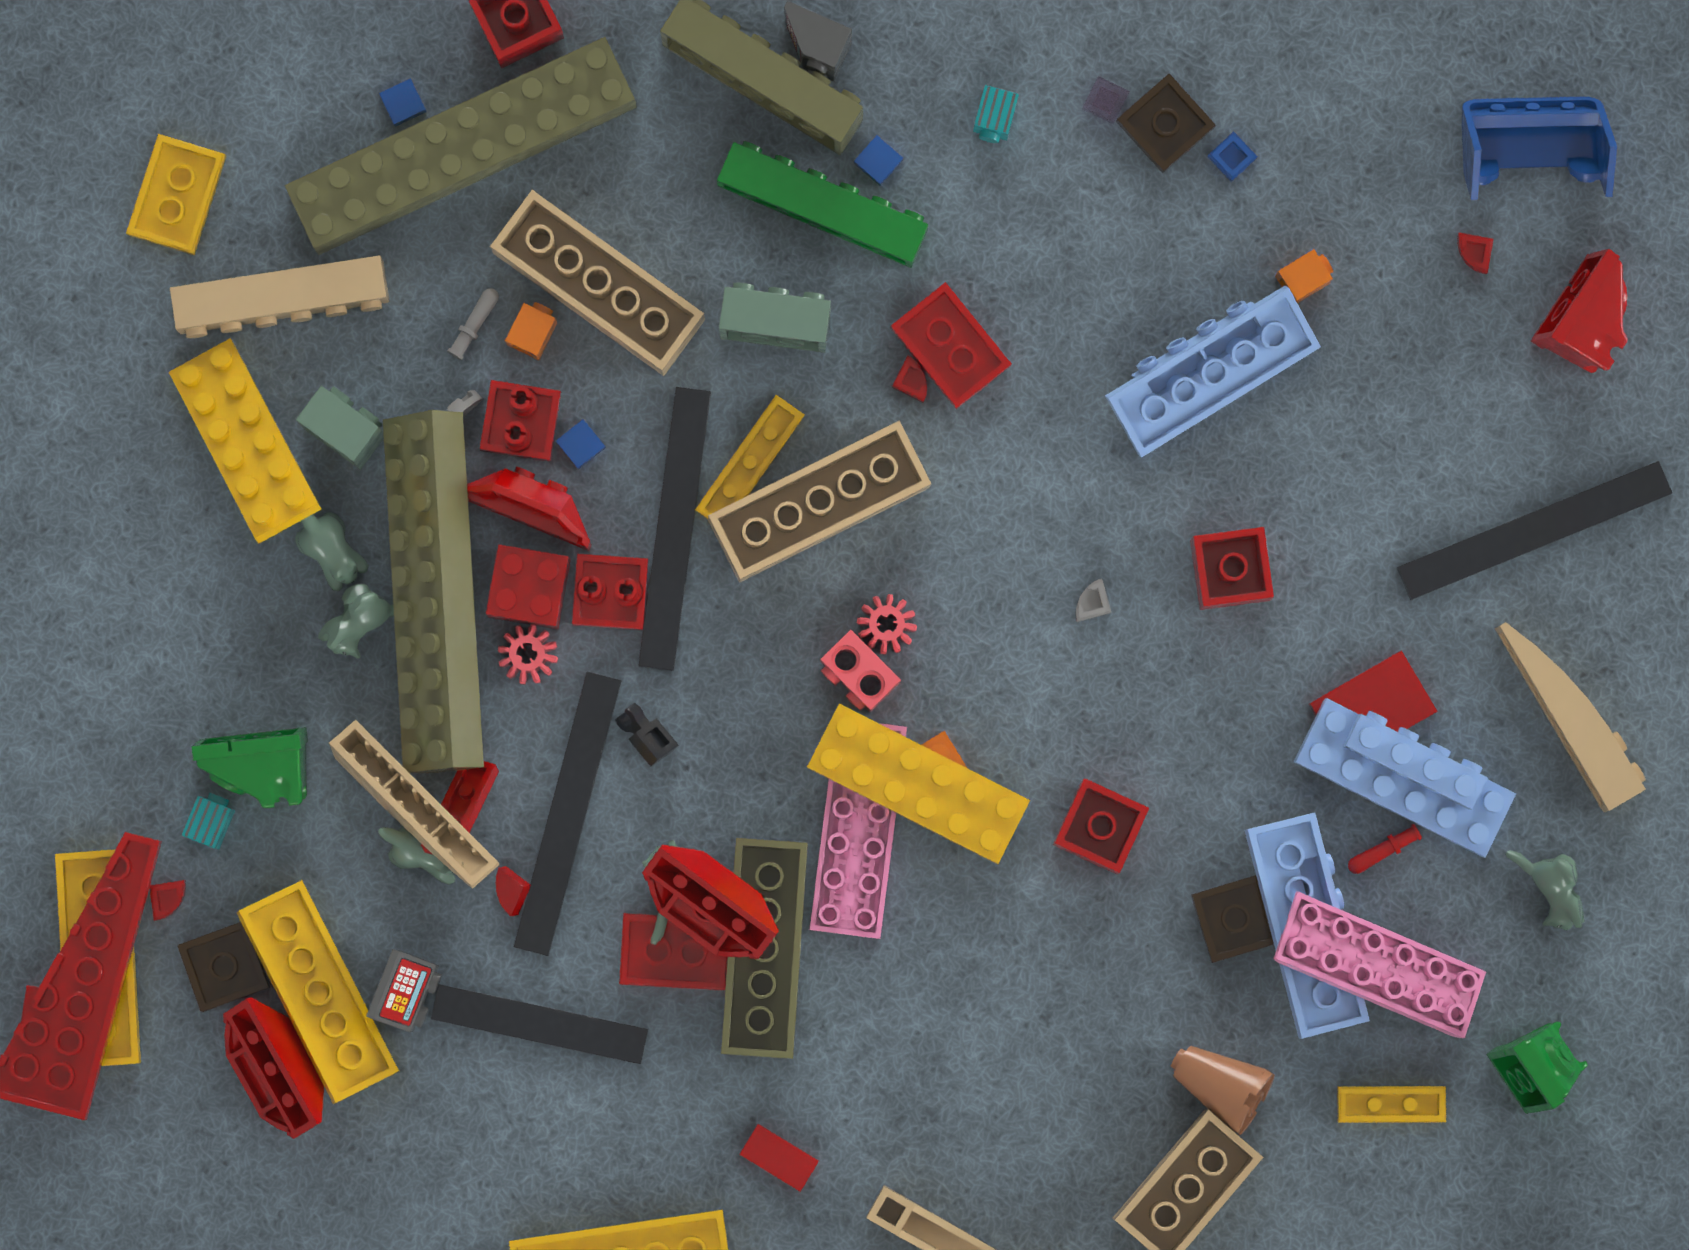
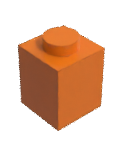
(1306, 275)
(532, 330)

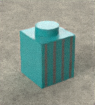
(995, 114)
(209, 820)

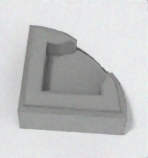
(465, 404)
(1093, 602)

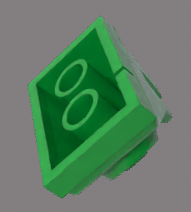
(257, 764)
(1538, 1068)

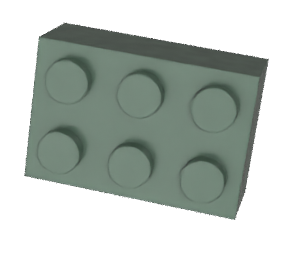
(775, 318)

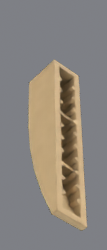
(1579, 726)
(411, 804)

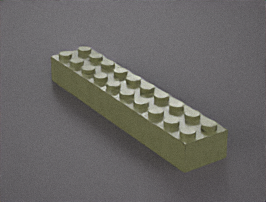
(461, 146)
(433, 592)

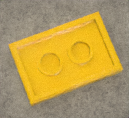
(176, 194)

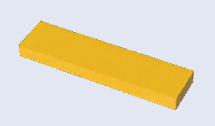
(752, 456)

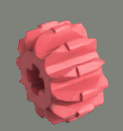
(888, 636)
(518, 662)

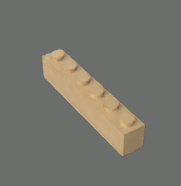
(279, 296)

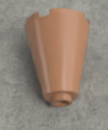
(1223, 1085)

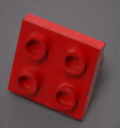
(520, 420)
(610, 591)

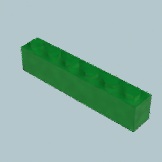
(823, 204)

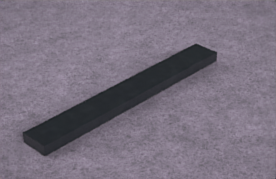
(674, 529)
(1534, 530)
(567, 813)

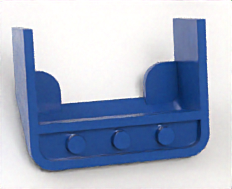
(1537, 134)

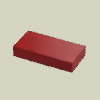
(779, 1157)

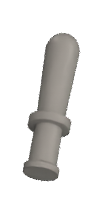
(477, 317)

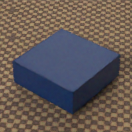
(402, 102)
(1232, 156)
(878, 160)
(580, 444)

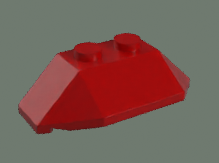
(531, 503)
(709, 902)
(273, 1067)

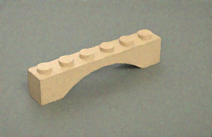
(919, 1225)

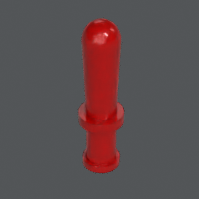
(1379, 852)

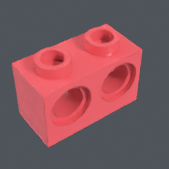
(866, 665)

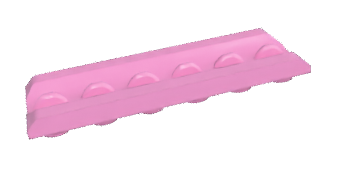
(853, 863)
(1379, 965)

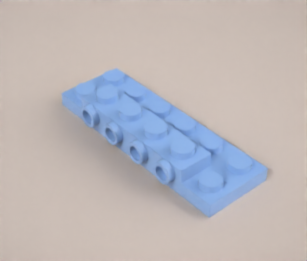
(1211, 369)
(1405, 776)
(1291, 860)

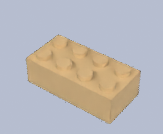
(1188, 1185)

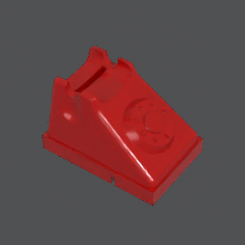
(1588, 315)

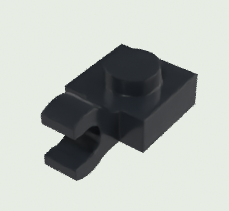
(648, 737)

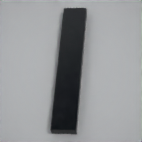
(539, 1024)

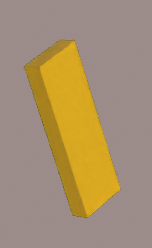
(1391, 1104)

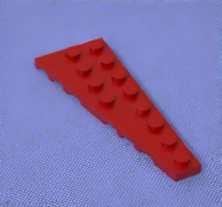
(67, 1027)

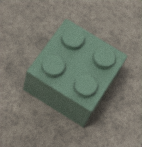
(341, 427)

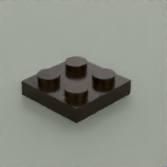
(1165, 123)
(1232, 919)
(222, 967)

